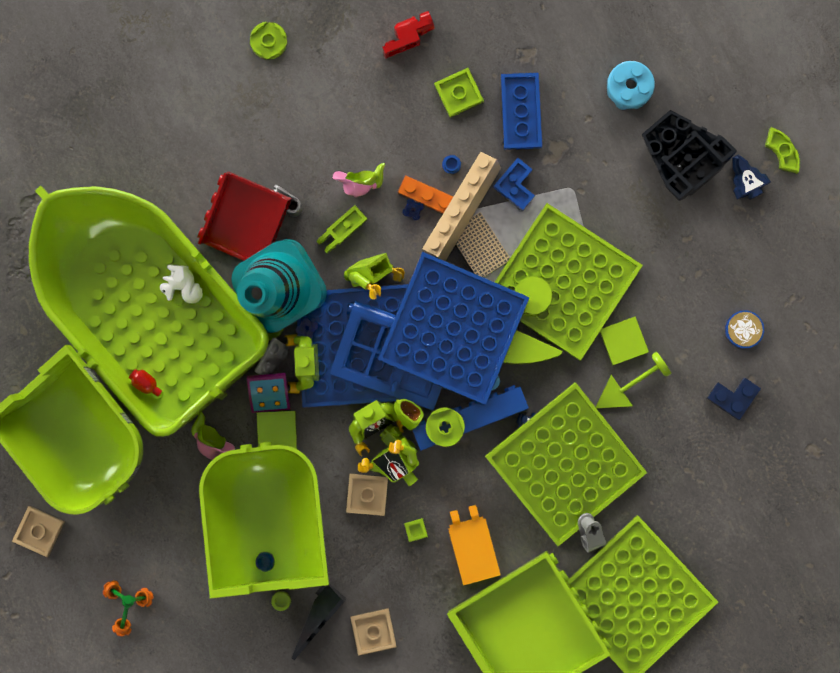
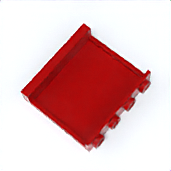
(243, 217)

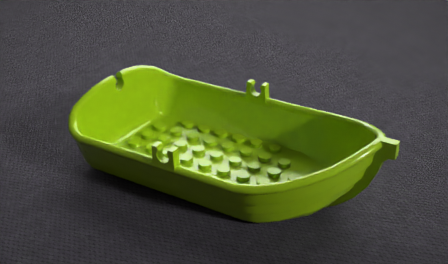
(99, 279)

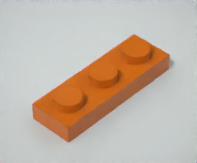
(424, 194)

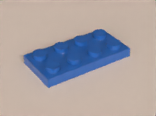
(521, 111)

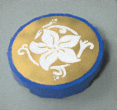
(744, 329)

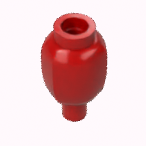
(144, 382)

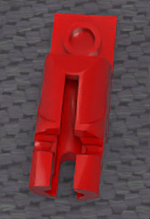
(407, 34)

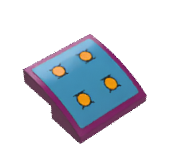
(268, 392)

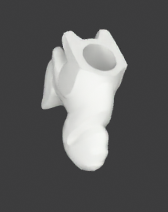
(181, 279)

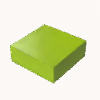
(415, 530)

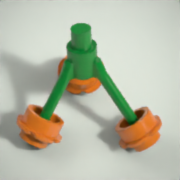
(142, 598)

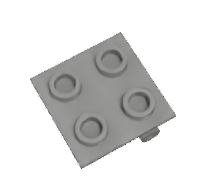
(272, 358)

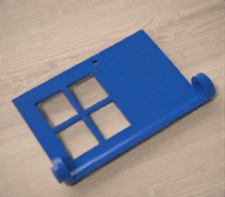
(400, 384)

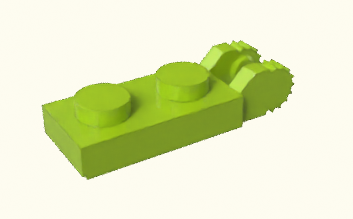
(343, 228)

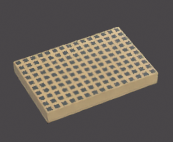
(481, 247)

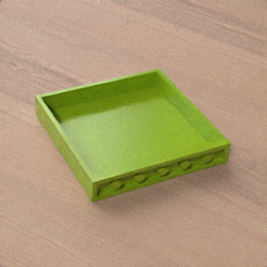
(530, 623)

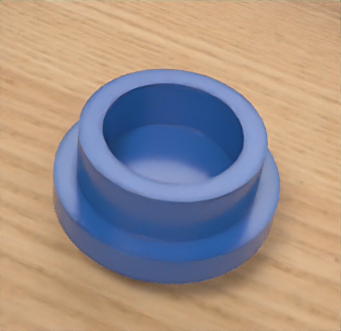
(451, 164)

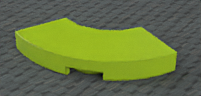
(784, 149)

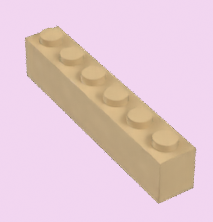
(462, 207)

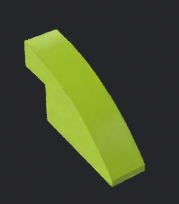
(529, 350)

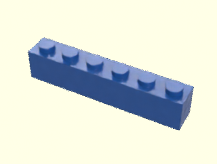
(479, 415)

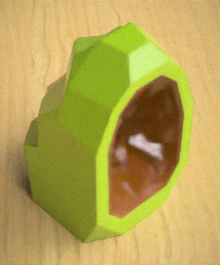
(408, 413)

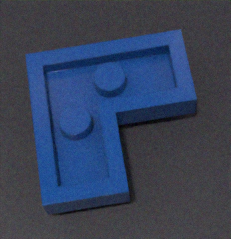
(510, 184)

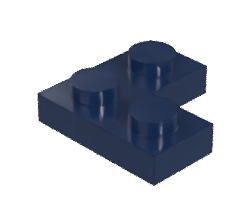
(736, 402)

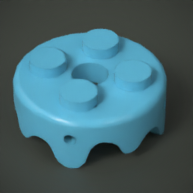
(630, 98)

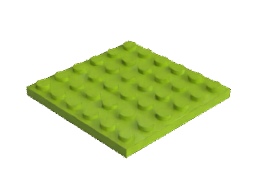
(583, 275)
(566, 463)
(640, 596)

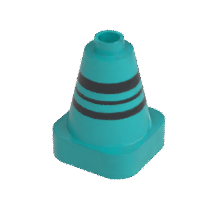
(287, 283)

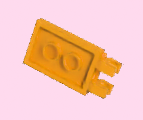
(473, 547)

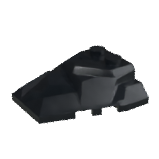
(685, 153)

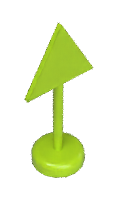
(614, 395)

